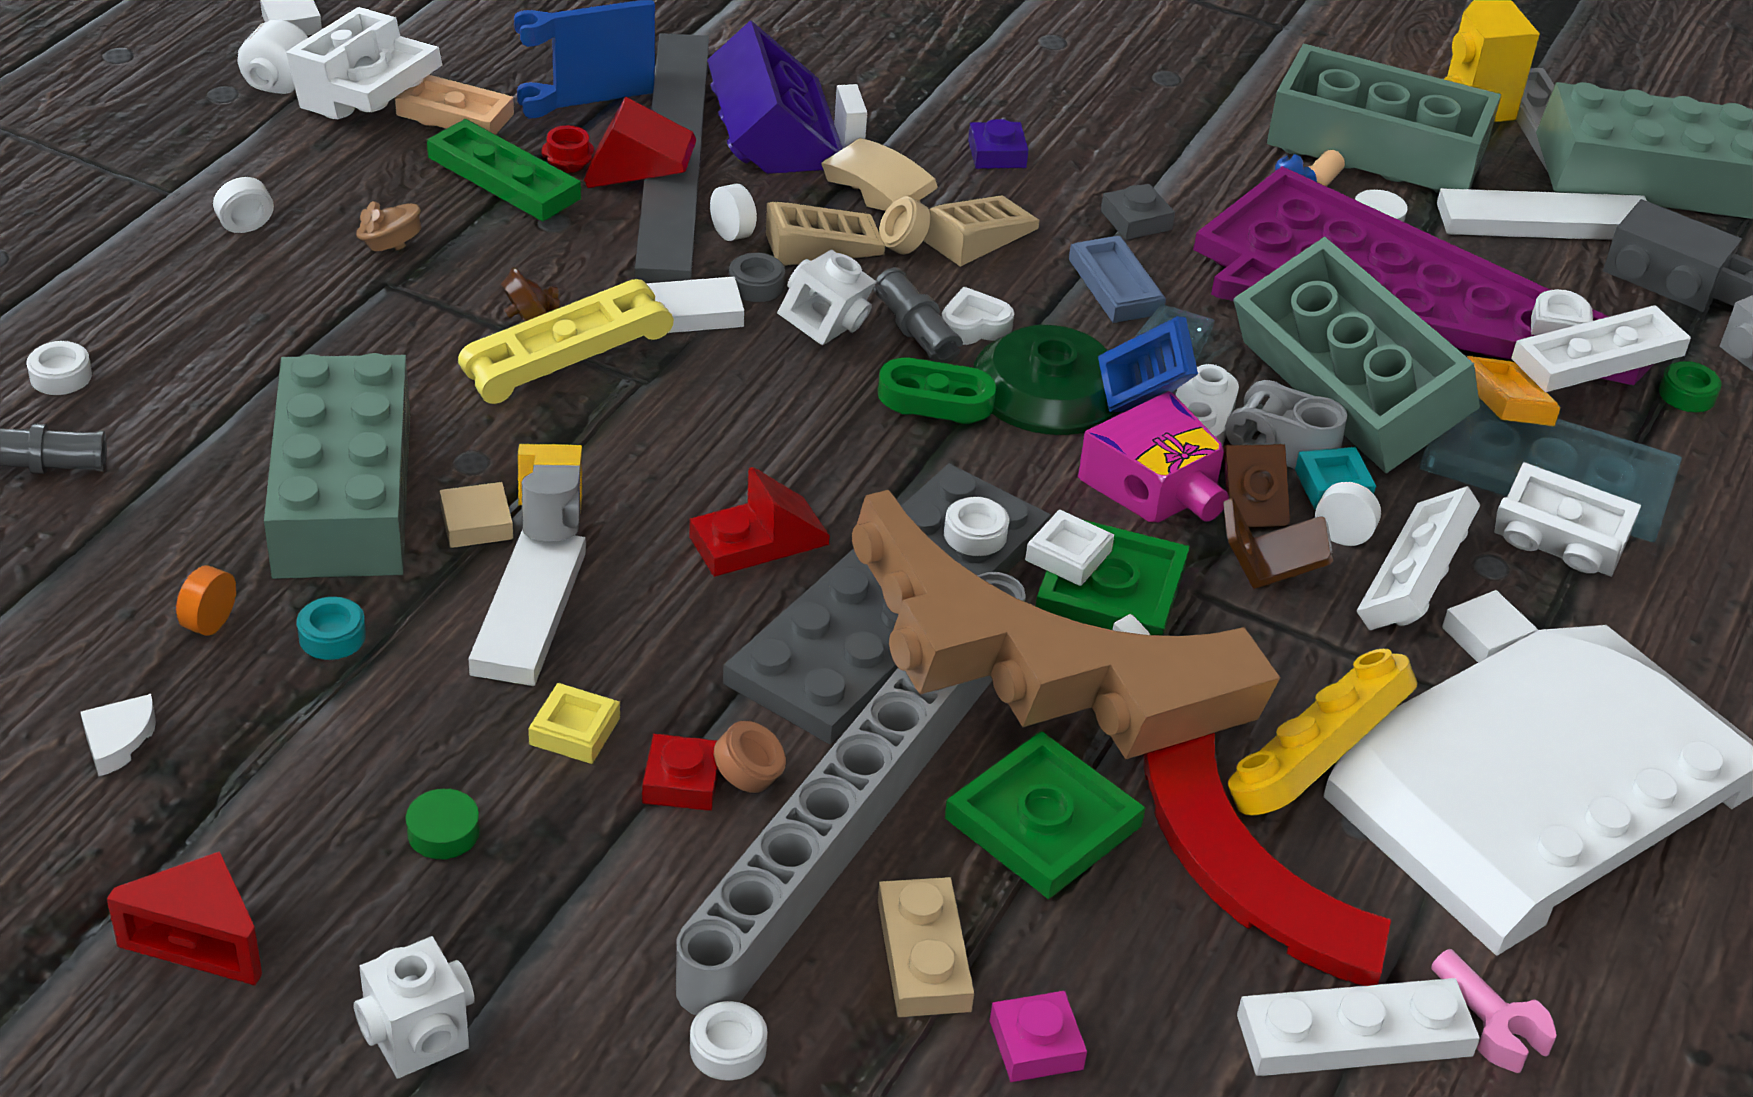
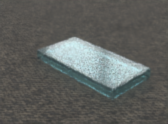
(1492, 450)

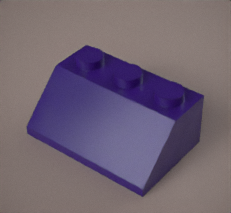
(771, 105)

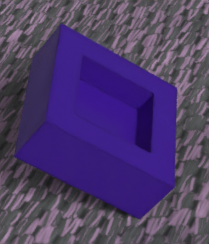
(998, 144)

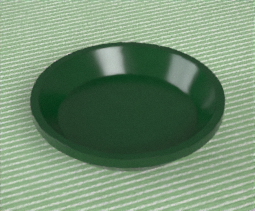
(1047, 380)

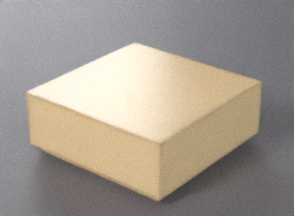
(476, 514)

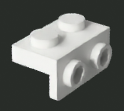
(1566, 520)

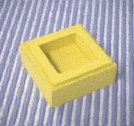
(574, 723)

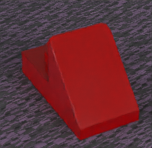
(764, 529)

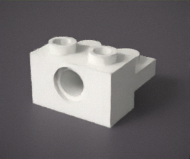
(358, 64)

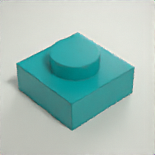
(1327, 467)

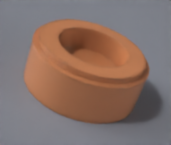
(749, 756)

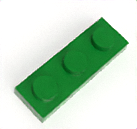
(504, 169)

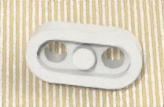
(1210, 397)

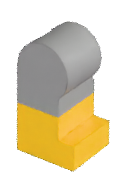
(550, 490)

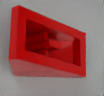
(639, 147)
(189, 919)

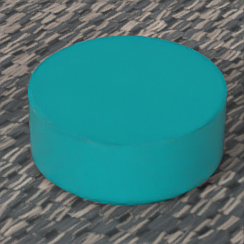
(331, 628)

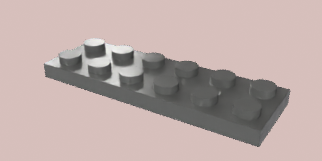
(832, 643)

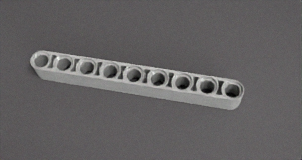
(817, 834)

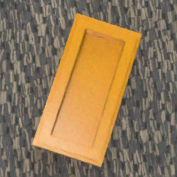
(1513, 393)

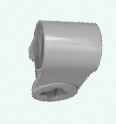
(1287, 418)

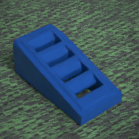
(1137, 367)

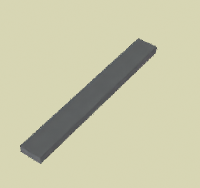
(670, 201)

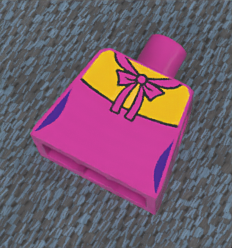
(1155, 461)

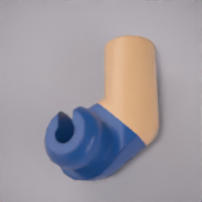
(1323, 169)

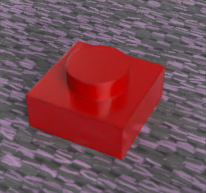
(680, 772)

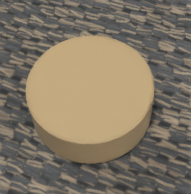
(904, 225)

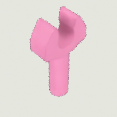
(1498, 1017)

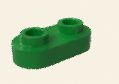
(936, 390)

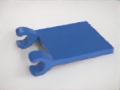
(596, 54)

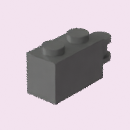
(1679, 258)

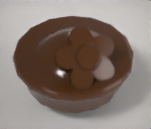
(528, 297)

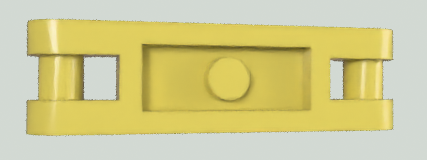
(563, 338)

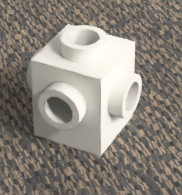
(827, 296)
(414, 1006)

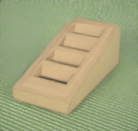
(977, 227)
(809, 231)

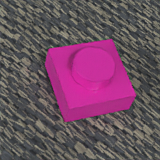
(1038, 1036)

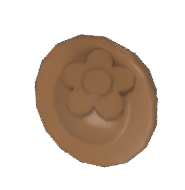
(388, 226)

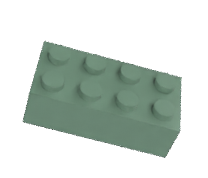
(1383, 119)
(1649, 146)
(1355, 342)
(339, 467)

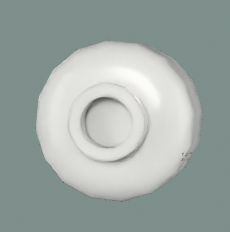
(265, 56)

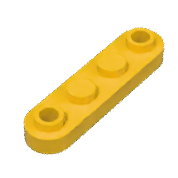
(1322, 733)

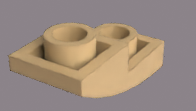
(879, 173)

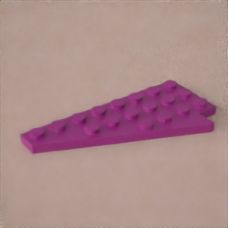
(1449, 288)

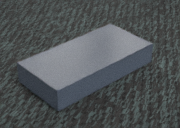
(1116, 278)

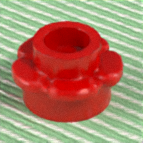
(568, 148)

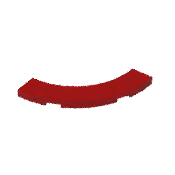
(1247, 878)

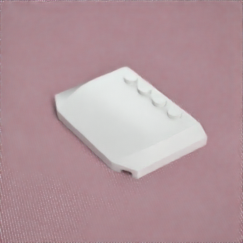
(1538, 776)

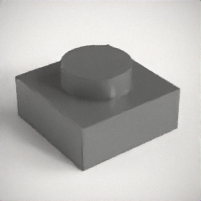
(1137, 211)

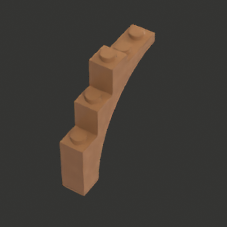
(1045, 665)

